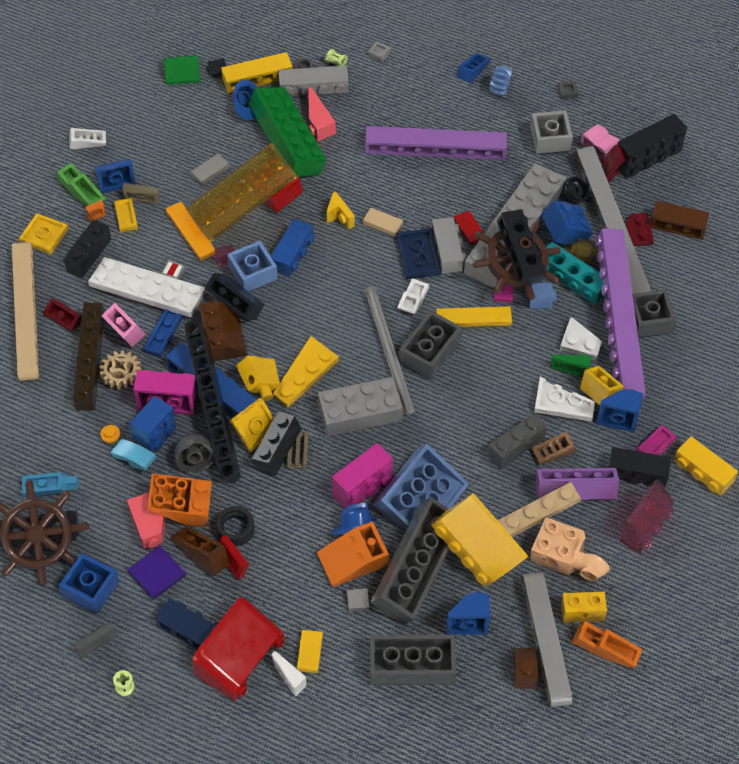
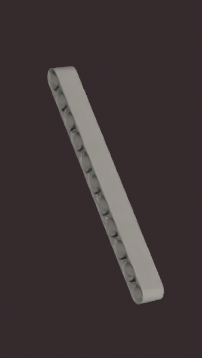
(609, 212)

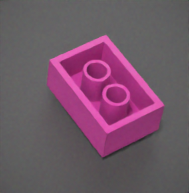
(172, 388)
(362, 476)

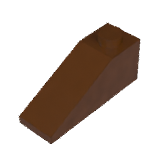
(202, 550)

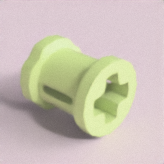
(335, 58)
(129, 685)

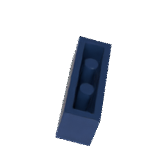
(184, 624)

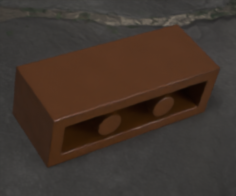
(679, 220)

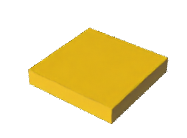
(44, 233)
(253, 424)

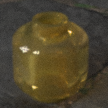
(584, 250)

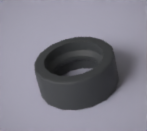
(236, 512)

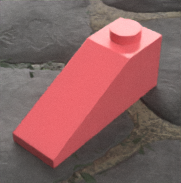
(320, 121)

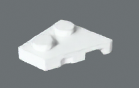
(580, 340)

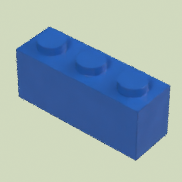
(292, 246)

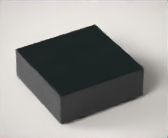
(215, 67)

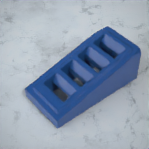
(471, 68)

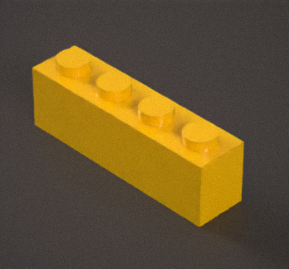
(259, 71)

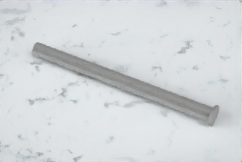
(389, 349)

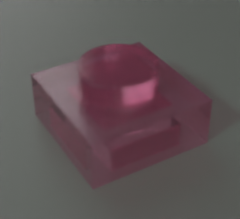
(221, 254)

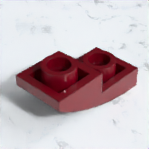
(612, 162)

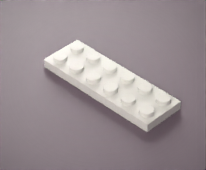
(147, 287)

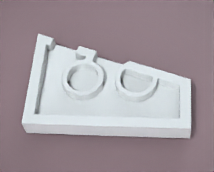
(558, 402)

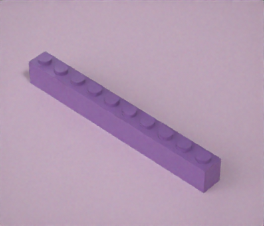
(620, 310)

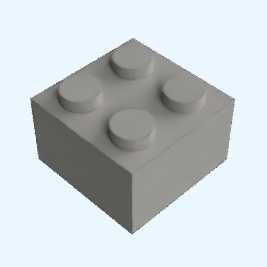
(551, 132)

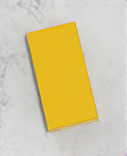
(126, 215)
(310, 651)

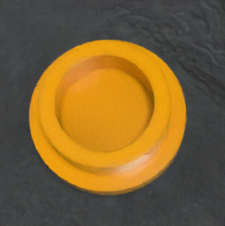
(110, 434)

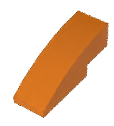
(606, 645)

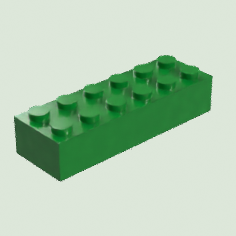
(287, 130)

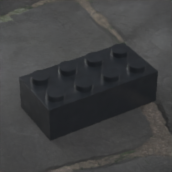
(652, 145)

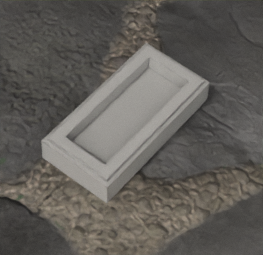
(210, 169)

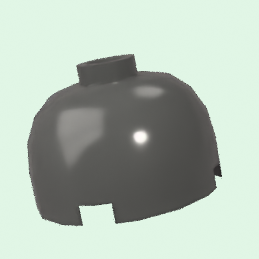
(193, 453)

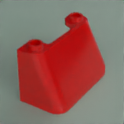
(236, 648)

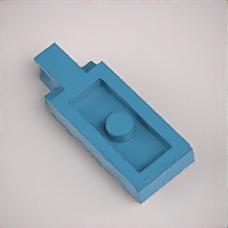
(50, 483)

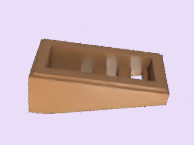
(557, 440)

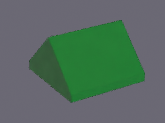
(182, 69)

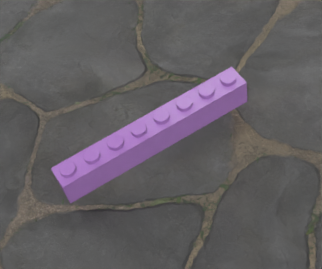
(436, 143)

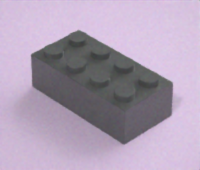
(412, 659)

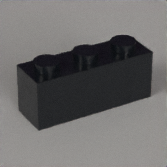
(87, 249)
(234, 296)
(276, 443)
(640, 466)

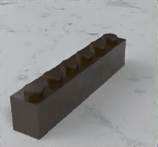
(89, 357)

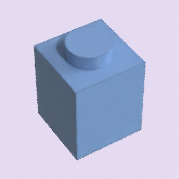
(543, 296)

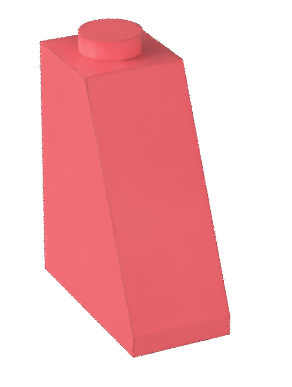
(148, 524)

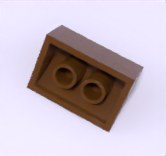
(222, 330)

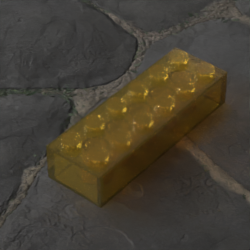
(241, 192)

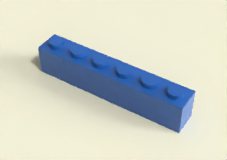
(234, 396)

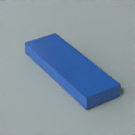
(162, 333)

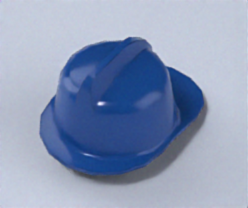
(241, 98)
(353, 517)

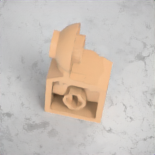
(561, 550)

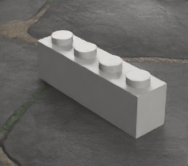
(321, 79)

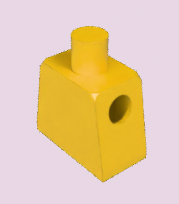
(259, 375)

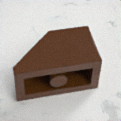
(525, 668)

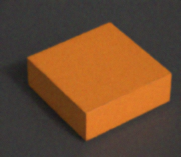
(95, 211)

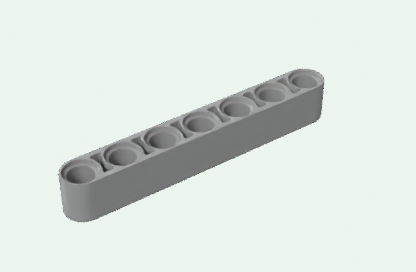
(546, 640)

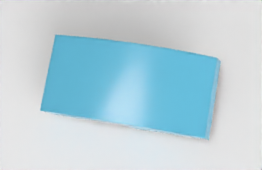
(136, 455)

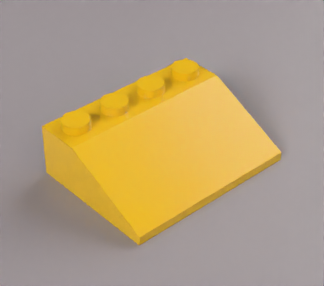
(479, 540)

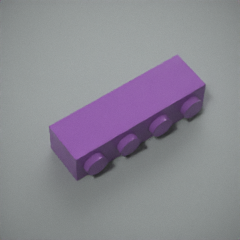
(588, 482)

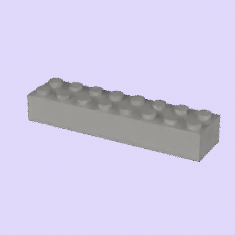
(533, 196)

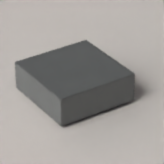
(568, 90)

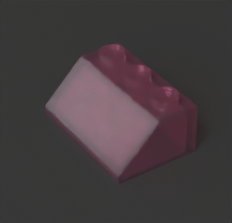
(647, 518)

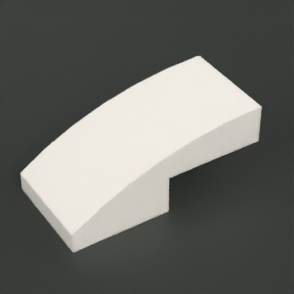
(413, 296)

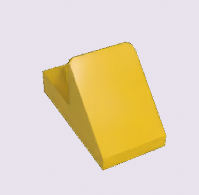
(338, 209)

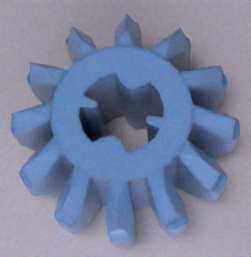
(500, 80)

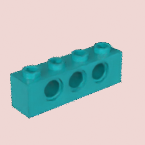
(576, 274)

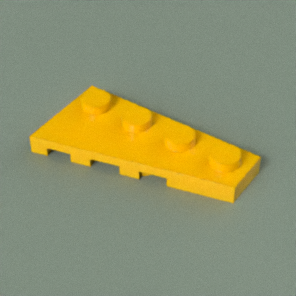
(306, 370)

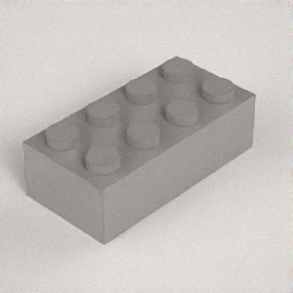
(360, 406)

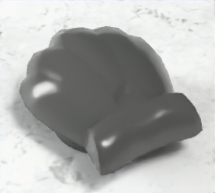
(303, 63)

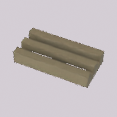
(141, 193)
(305, 456)

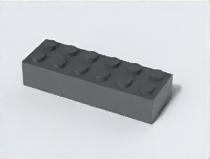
(413, 565)

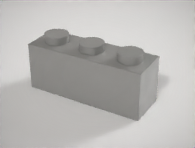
(448, 245)

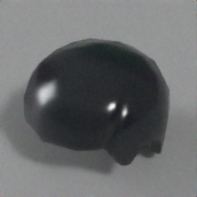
(576, 190)

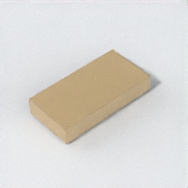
(382, 222)

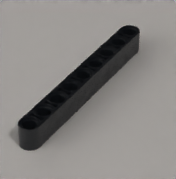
(217, 407)

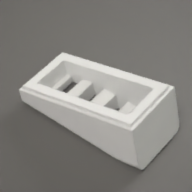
(77, 142)
(293, 678)

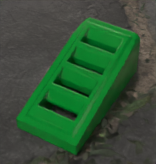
(571, 363)

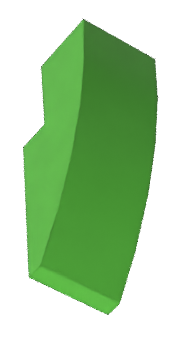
(79, 185)

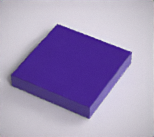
(156, 572)

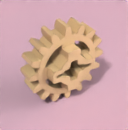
(120, 369)

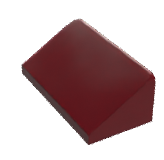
(63, 314)

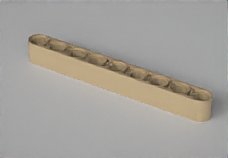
(25, 311)

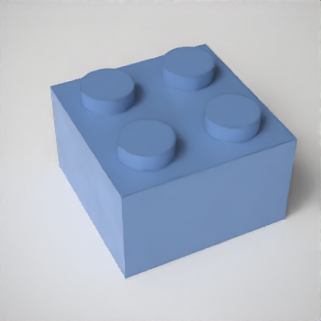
(252, 266)

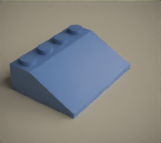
(420, 478)

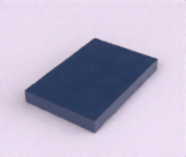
(418, 254)

